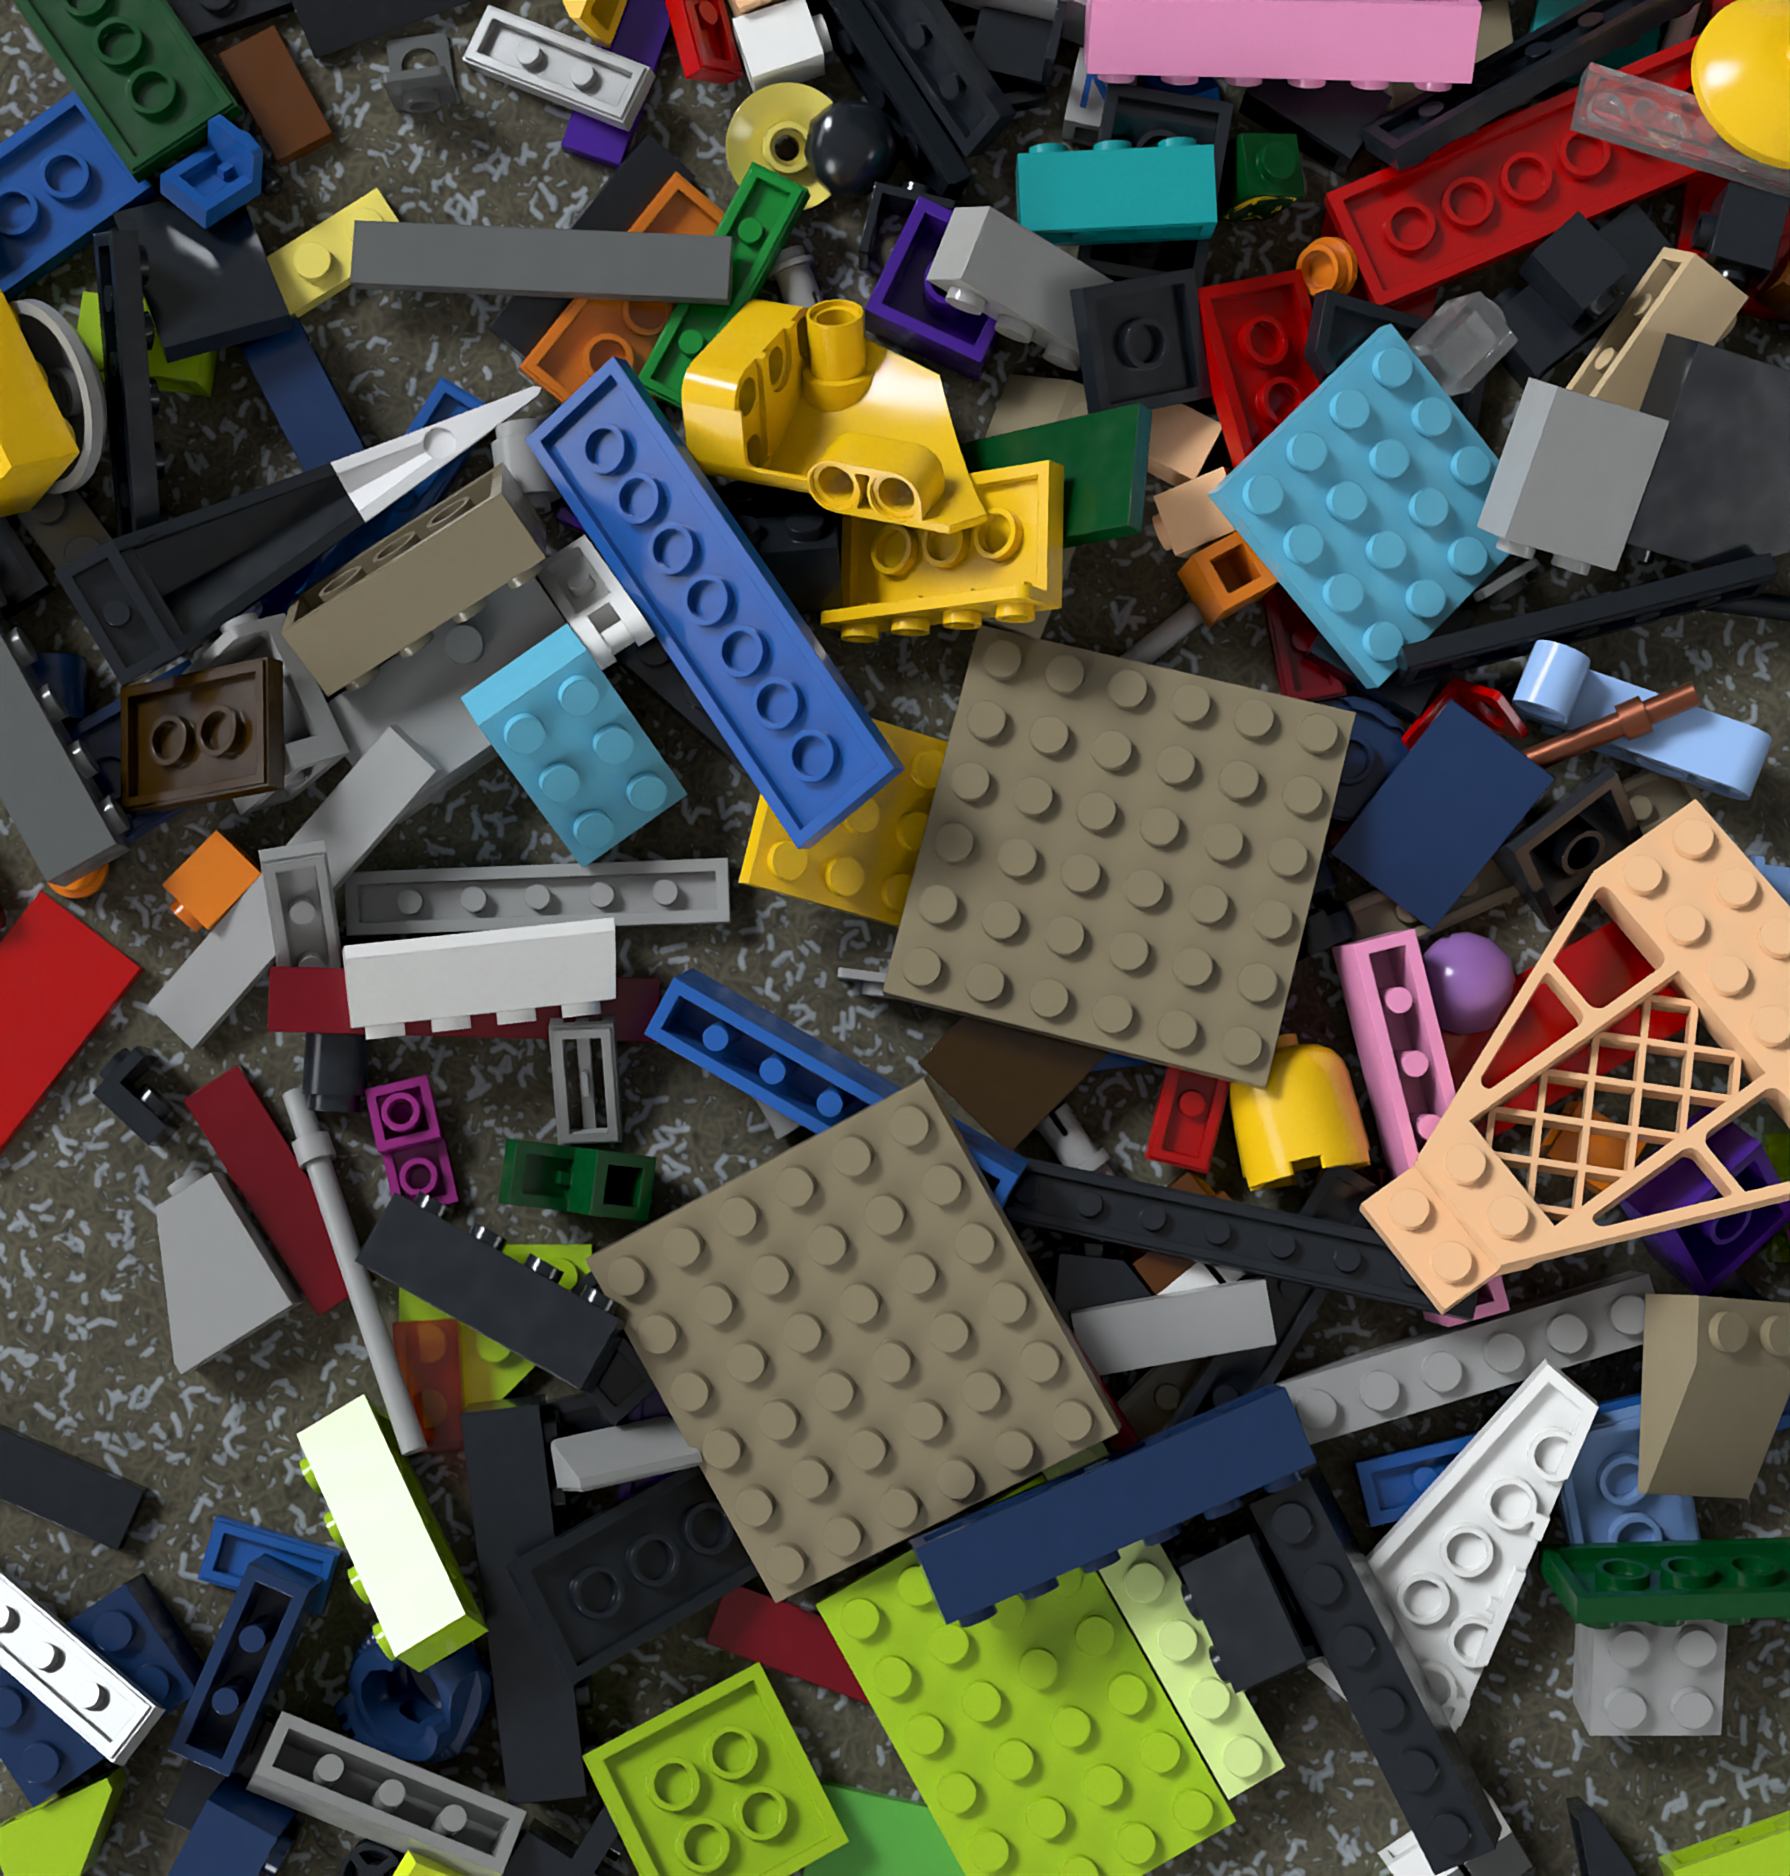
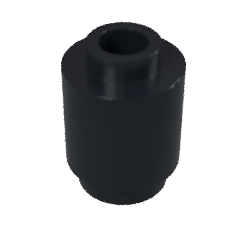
(335, 1071)

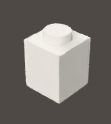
(782, 44)

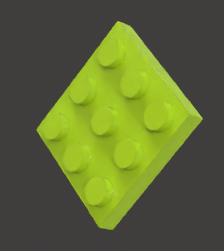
(717, 1787)

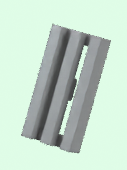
(583, 1031)

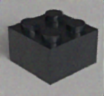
(1249, 1614)

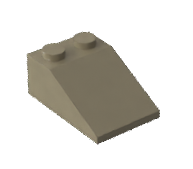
(1710, 1392)

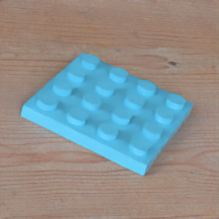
(1370, 505)

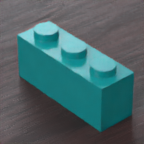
(1118, 192)

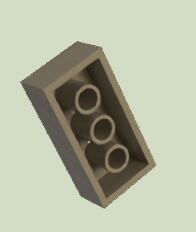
(416, 581)

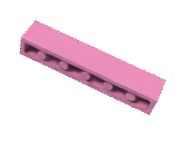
(1284, 40)
(1402, 1060)

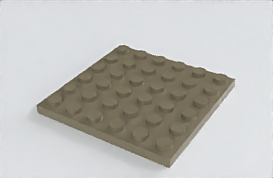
(1120, 856)
(854, 1341)

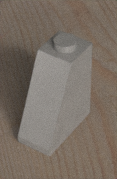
(216, 1270)

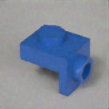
(217, 176)

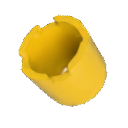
(1300, 1119)

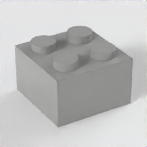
(1650, 1678)

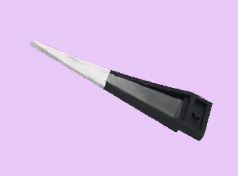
(185, 577)

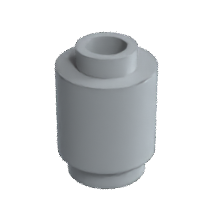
(522, 463)

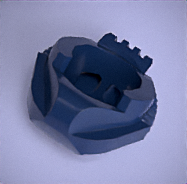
(415, 1712)

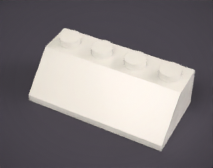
(480, 974)

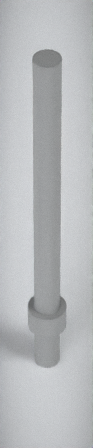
(315, 1154)

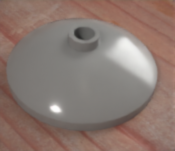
(73, 384)

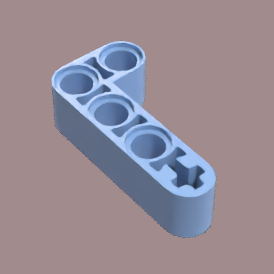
(1688, 747)

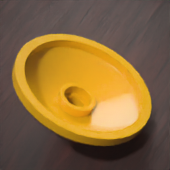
(1745, 78)

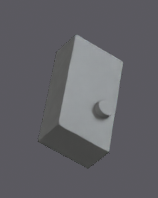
(426, 688)

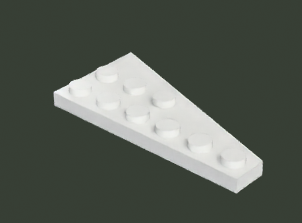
(1469, 1537)

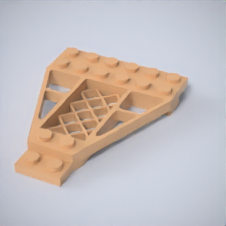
(1725, 951)

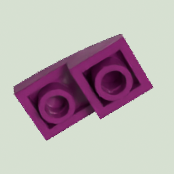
(412, 1140)

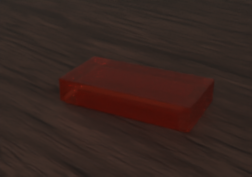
(434, 1376)

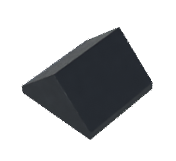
(1566, 843)

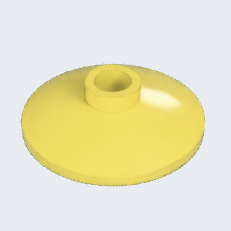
(765, 117)

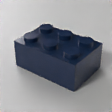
(141, 1641)

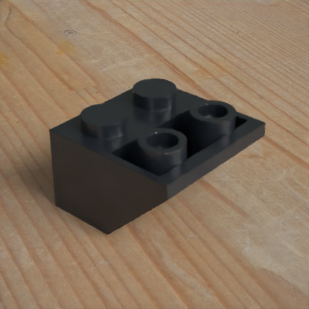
(793, 539)

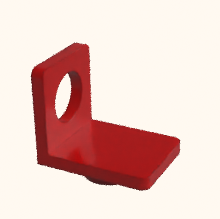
(1472, 698)

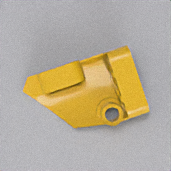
(826, 413)

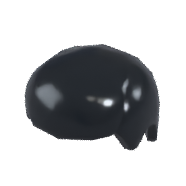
(851, 148)

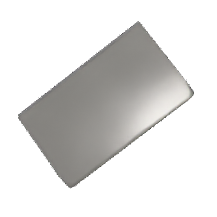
(621, 1454)

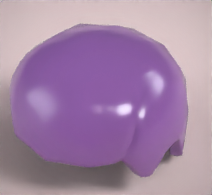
(1468, 981)

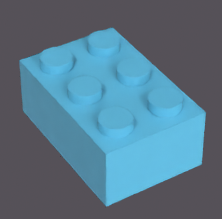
(573, 745)

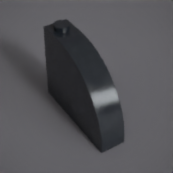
(1722, 462)

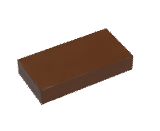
(277, 96)

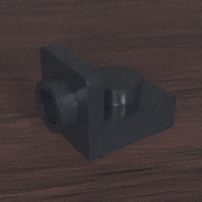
(142, 1109)

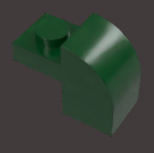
(577, 1180)

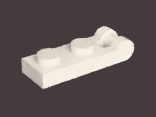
(593, 601)

